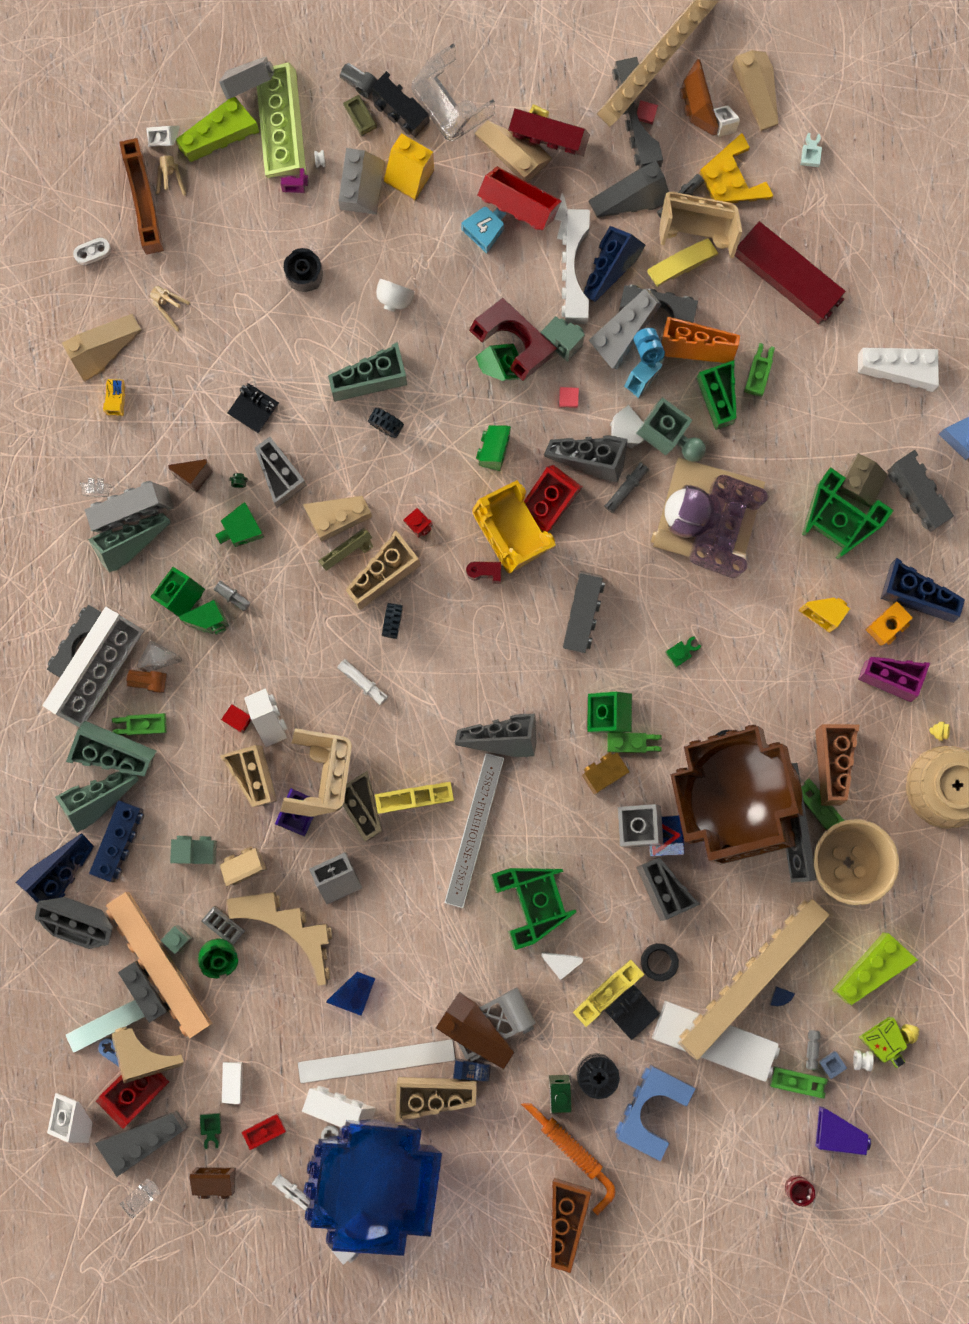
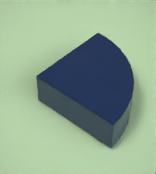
(781, 997)

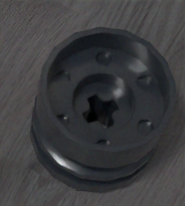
(588, 1069)

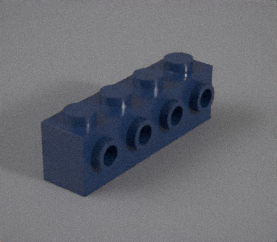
(116, 841)

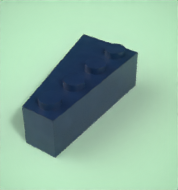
(920, 593)

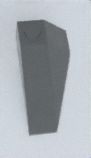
(636, 192)
(596, 457)
(509, 737)

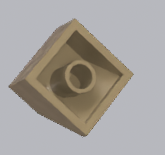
(863, 480)

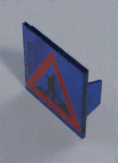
(672, 838)

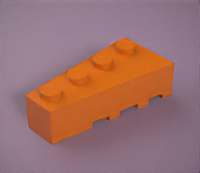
(698, 342)

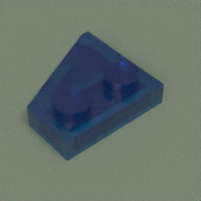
(353, 993)

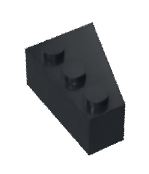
(398, 106)

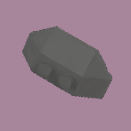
(74, 922)

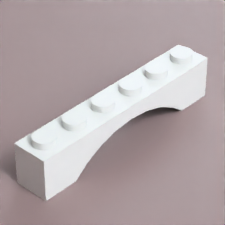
(576, 302)

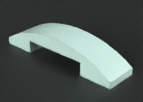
(104, 1025)

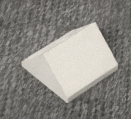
(561, 963)

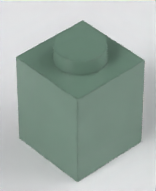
(176, 939)

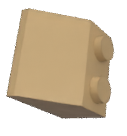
(242, 867)

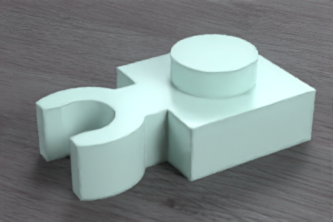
(811, 152)

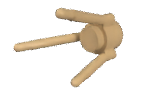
(166, 168)
(162, 296)

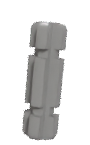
(813, 1050)

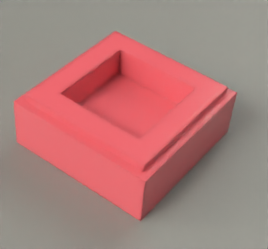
(646, 112)
(568, 397)

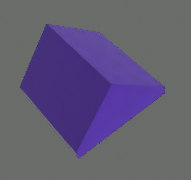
(294, 822)

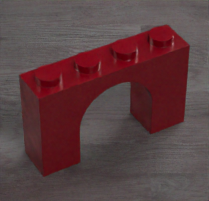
(505, 318)

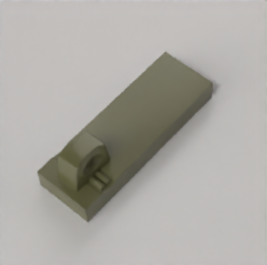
(358, 540)

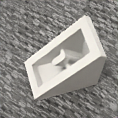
(727, 121)

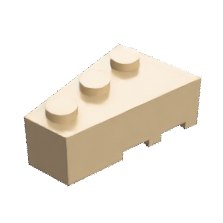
(337, 515)
(252, 774)

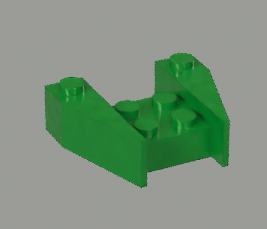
(840, 519)
(538, 900)

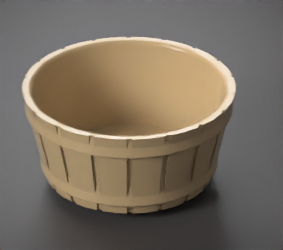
(931, 788)
(873, 857)

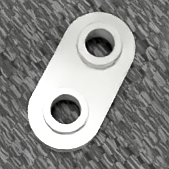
(92, 250)

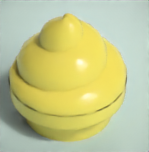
(940, 731)
(910, 1033)

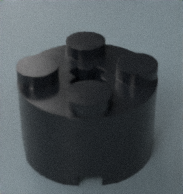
(295, 263)

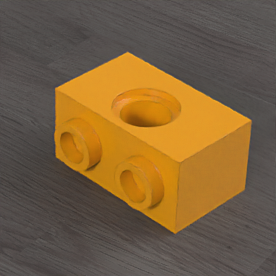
(879, 629)

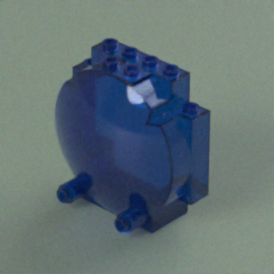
(372, 1187)

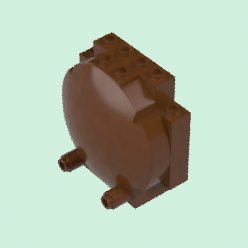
(738, 795)

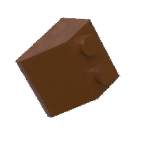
(213, 1182)

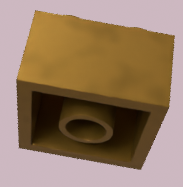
(604, 773)

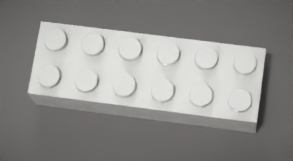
(93, 667)

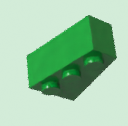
(719, 393)

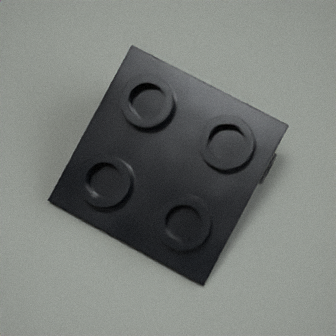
(252, 407)
(632, 1012)

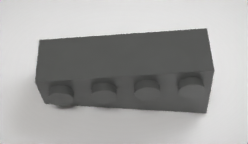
(920, 491)
(583, 612)
(136, 1143)

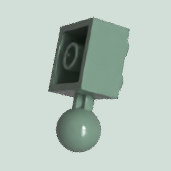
(665, 429)

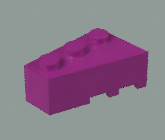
(894, 676)

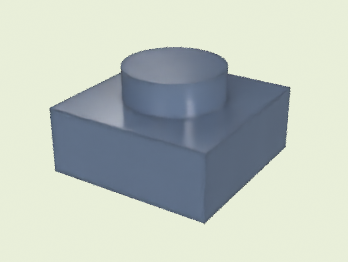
(832, 1064)

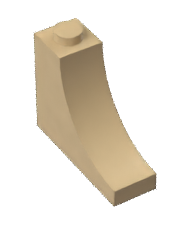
(136, 1060)

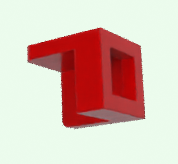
(236, 718)

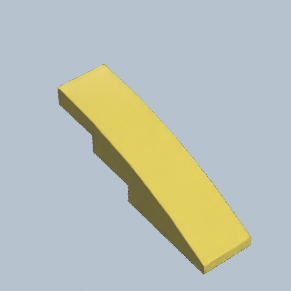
(682, 262)
(414, 797)

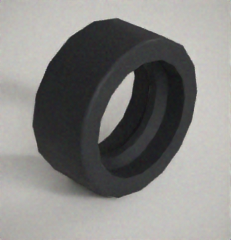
(674, 962)

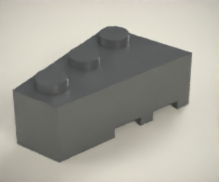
(664, 890)

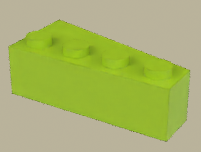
(217, 130)
(875, 967)

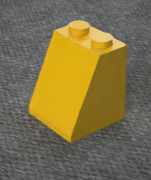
(409, 166)

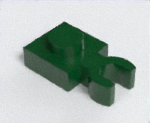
(211, 1125)

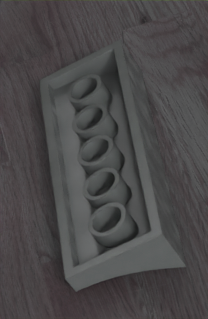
(800, 856)

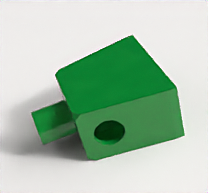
(239, 527)

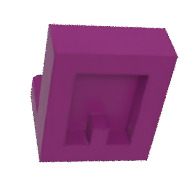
(295, 185)

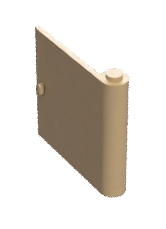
(702, 476)

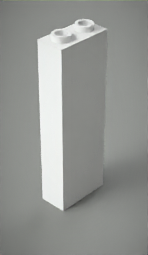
(732, 1049)

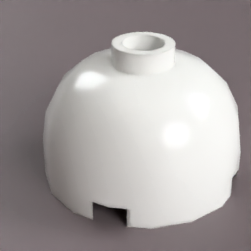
(393, 295)

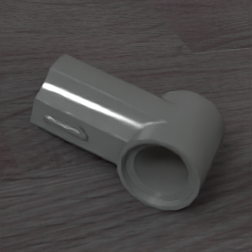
(361, 81)

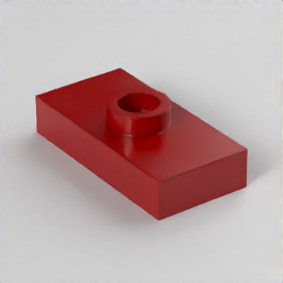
(263, 1131)

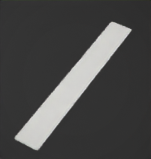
(376, 1061)

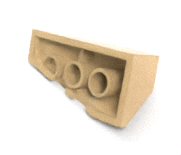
(518, 155)
(98, 346)

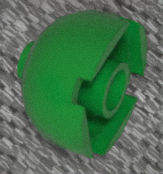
(217, 958)

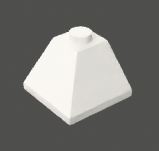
(69, 1120)

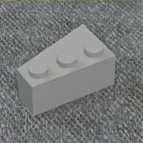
(279, 473)

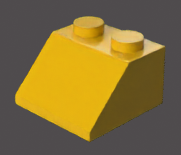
(826, 612)

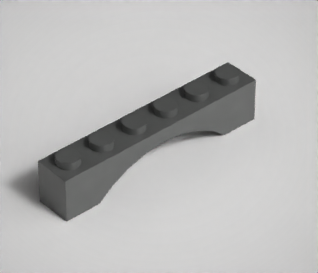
(645, 147)

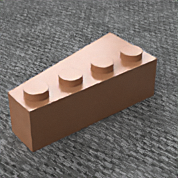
(835, 760)

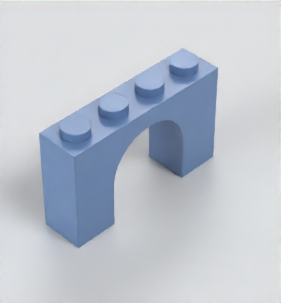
(654, 1083)

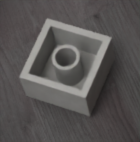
(640, 826)

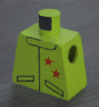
(885, 1041)

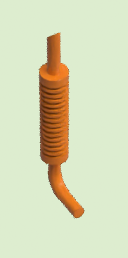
(579, 1155)

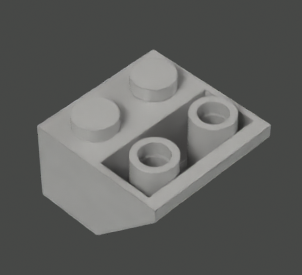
(335, 878)

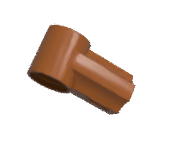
(152, 680)

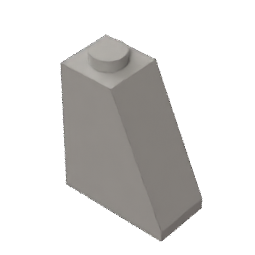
(246, 77)

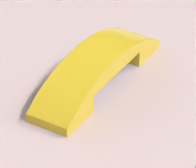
(608, 992)

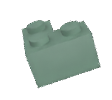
(565, 337)
(190, 851)

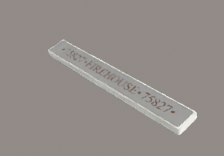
(474, 830)

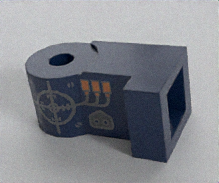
(471, 1070)

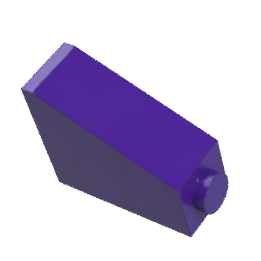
(839, 1135)

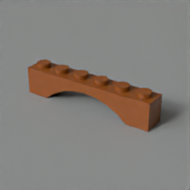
(142, 196)

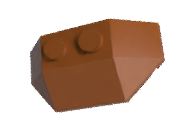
(698, 100)

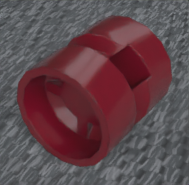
(800, 1190)

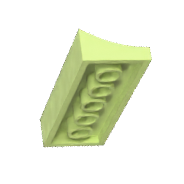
(281, 123)

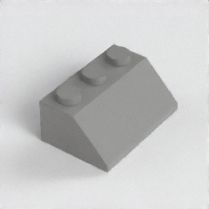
(361, 181)

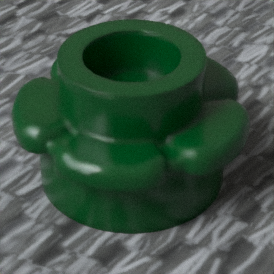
(238, 480)

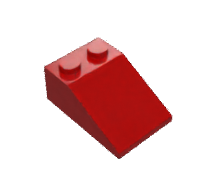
(551, 497)
(127, 1100)

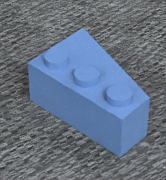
(958, 437)

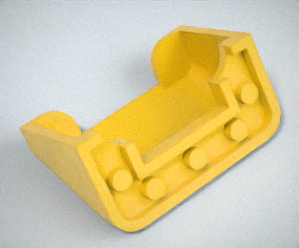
(511, 527)

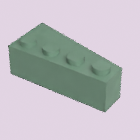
(370, 375)
(109, 750)

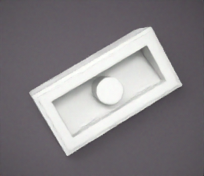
(162, 135)
(232, 1082)

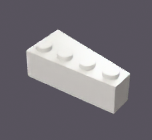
(901, 365)

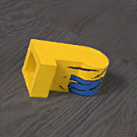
(114, 397)

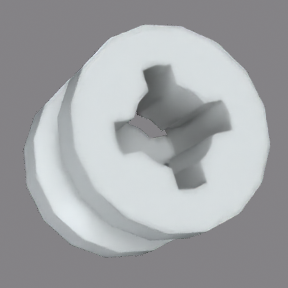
(863, 1060)

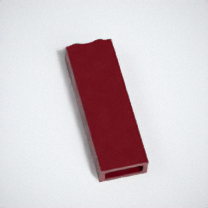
(789, 273)

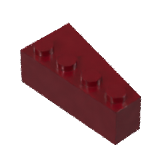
(549, 132)

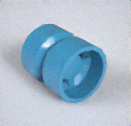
(649, 346)

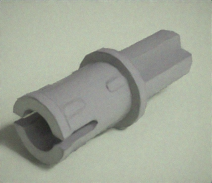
(232, 596)

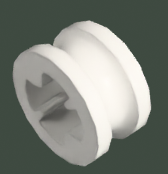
(319, 158)
(334, 1131)

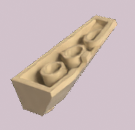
(758, 84)

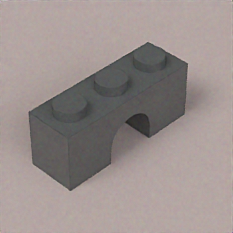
(140, 988)

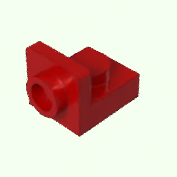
(418, 523)

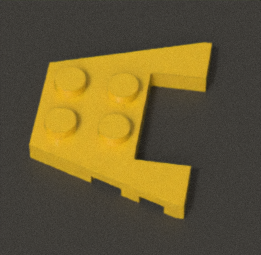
(725, 179)

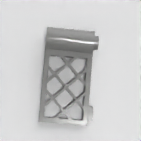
(516, 1013)

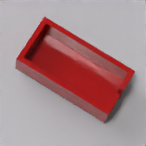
(519, 198)

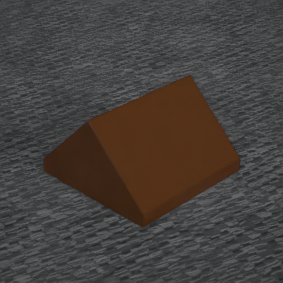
(192, 473)

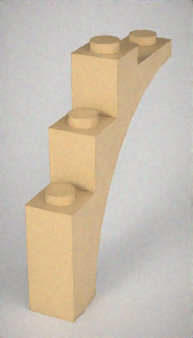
(310, 938)

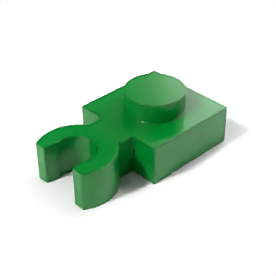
(680, 653)

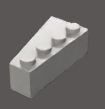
(617, 336)
(128, 506)

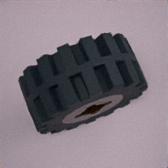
(385, 422)
(392, 620)

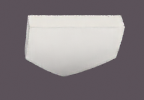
(625, 425)

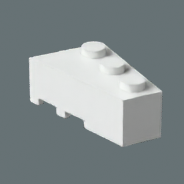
(335, 1107)

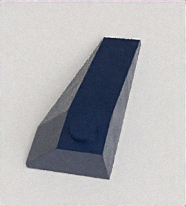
(616, 256)
(55, 872)

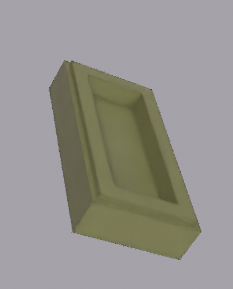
(360, 115)

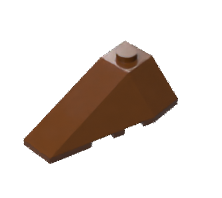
(473, 1030)

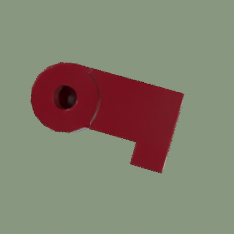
(478, 570)

